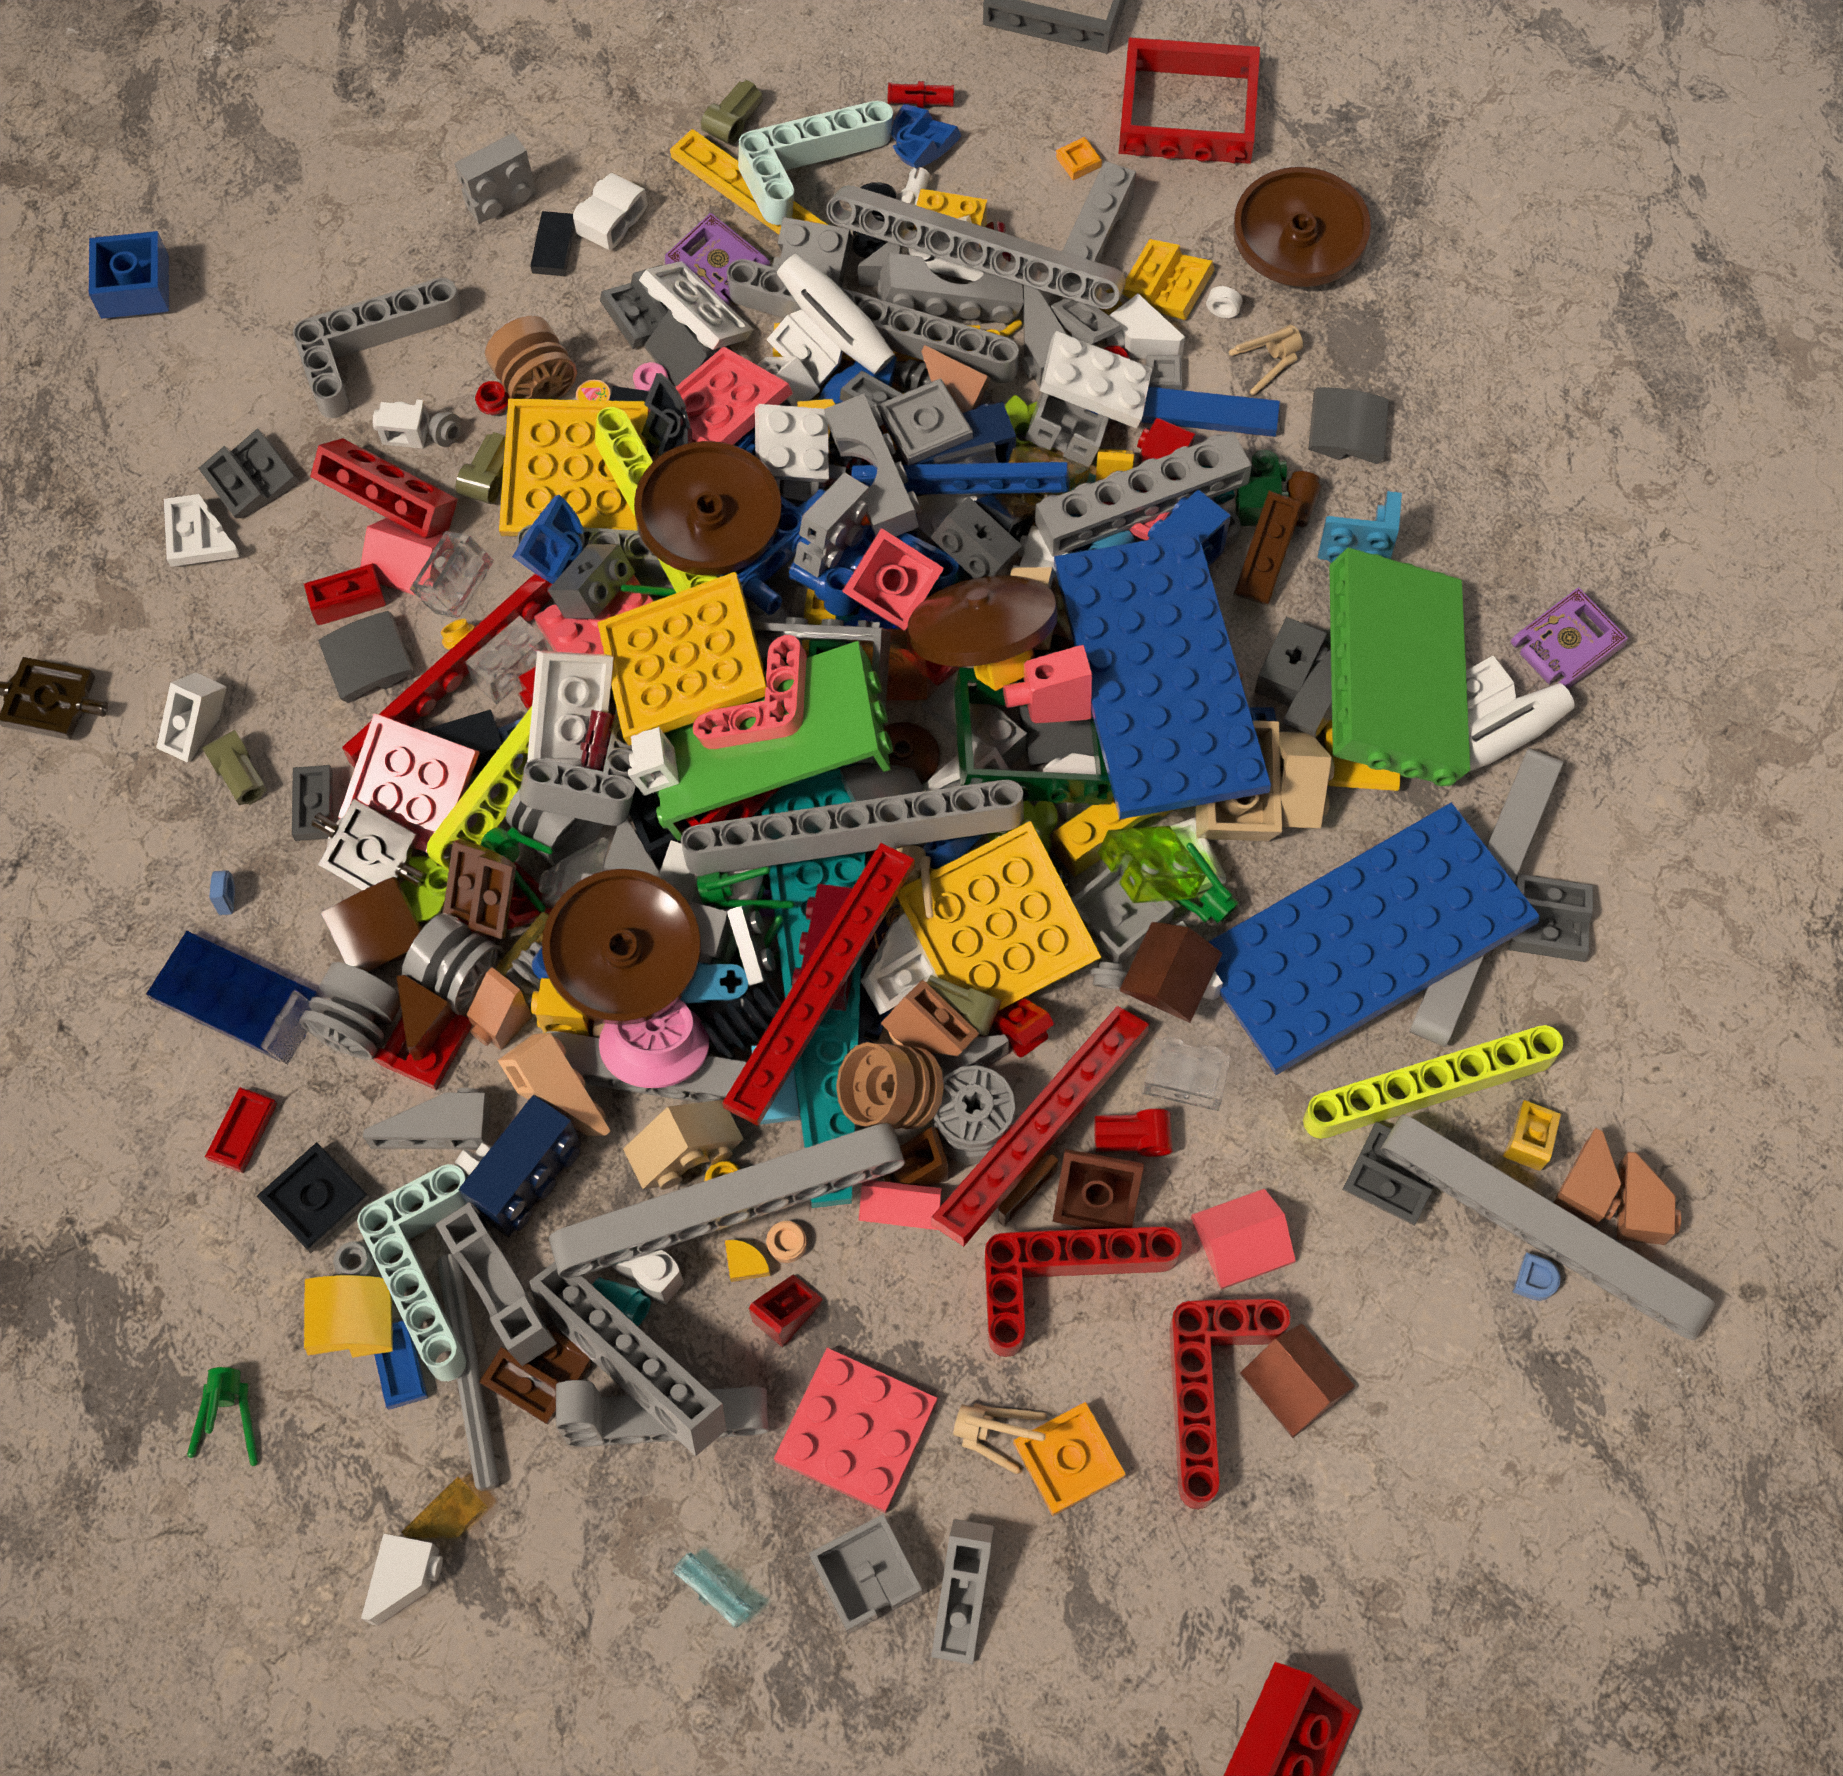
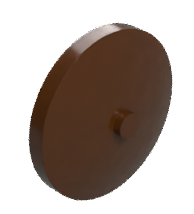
(1301, 226)
(707, 508)
(982, 620)
(621, 946)

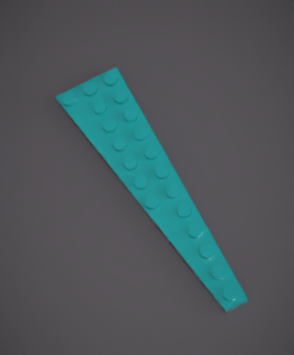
(838, 1032)

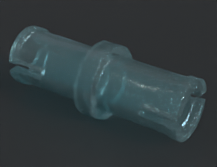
(712, 1590)

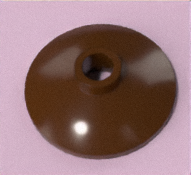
(922, 753)

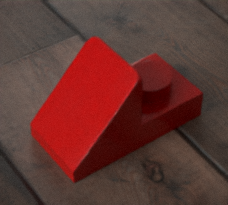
(1023, 1026)

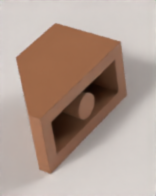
(962, 382)
(497, 1010)
(929, 1023)
(1591, 1183)
(1646, 1204)

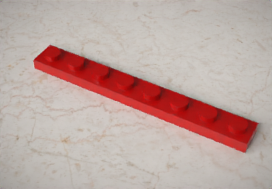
(450, 669)
(818, 984)
(1039, 1126)

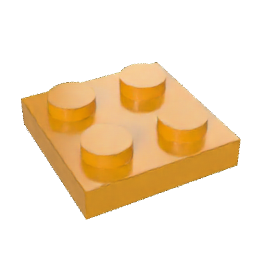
(1071, 1460)

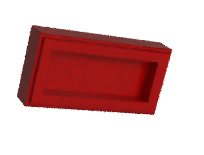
(241, 1130)

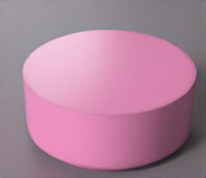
(645, 375)

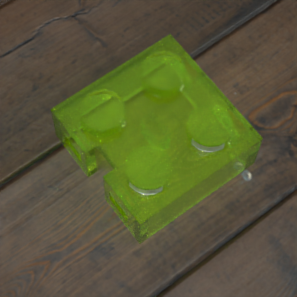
(1159, 864)

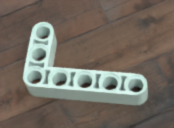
(776, 148)
(407, 1271)

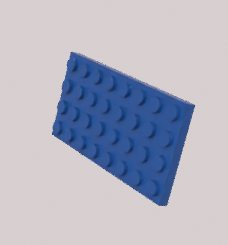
(1161, 676)
(1367, 937)

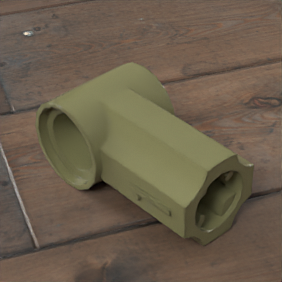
(729, 117)
(483, 476)
(233, 763)
(971, 1004)

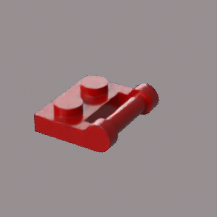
(435, 1063)

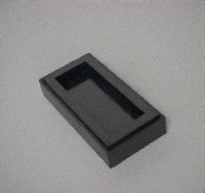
(553, 243)

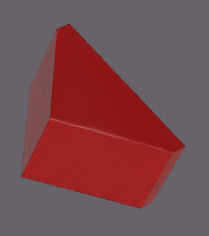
(784, 1309)

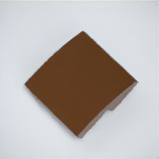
(479, 888)
(373, 926)
(534, 1384)

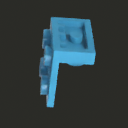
(1363, 535)

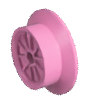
(656, 1050)

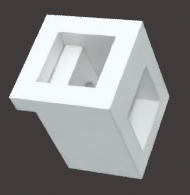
(402, 424)
(652, 762)

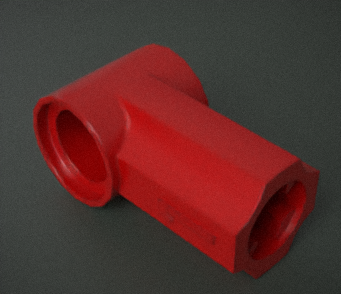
(1146, 1132)

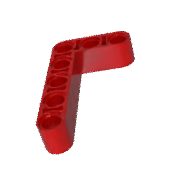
(1064, 1264)
(1201, 1382)

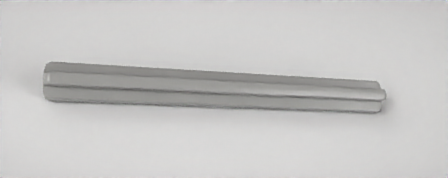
(469, 1388)

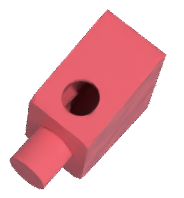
(1054, 687)

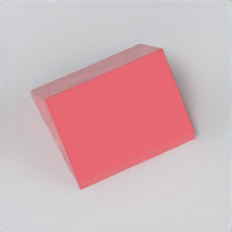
(396, 553)
(892, 579)
(1244, 1238)

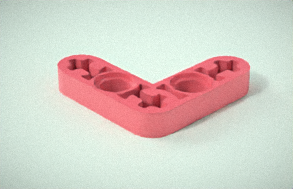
(766, 712)

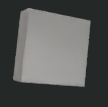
(1165, 371)

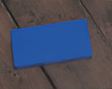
(401, 1370)

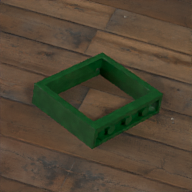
(1036, 786)

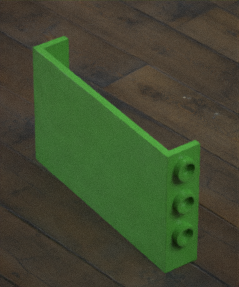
(1398, 668)
(837, 728)

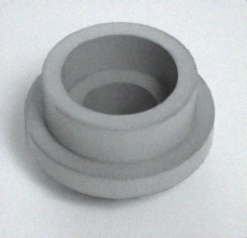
(445, 428)
(1108, 975)
(347, 1252)

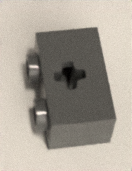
(975, 540)
(587, 590)
(1293, 644)

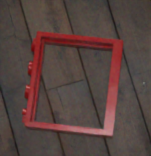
(1190, 59)

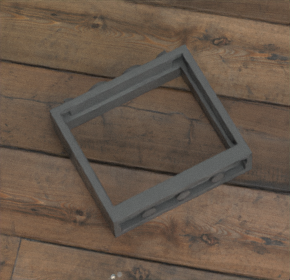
(1054, 23)
(835, 631)

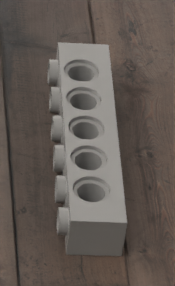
(1097, 520)
(630, 1358)

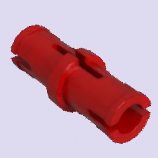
(921, 94)

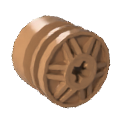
(530, 360)
(889, 1085)

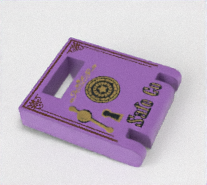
(716, 255)
(1565, 644)

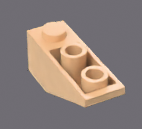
(542, 1070)

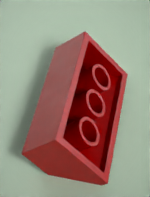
(1293, 1728)

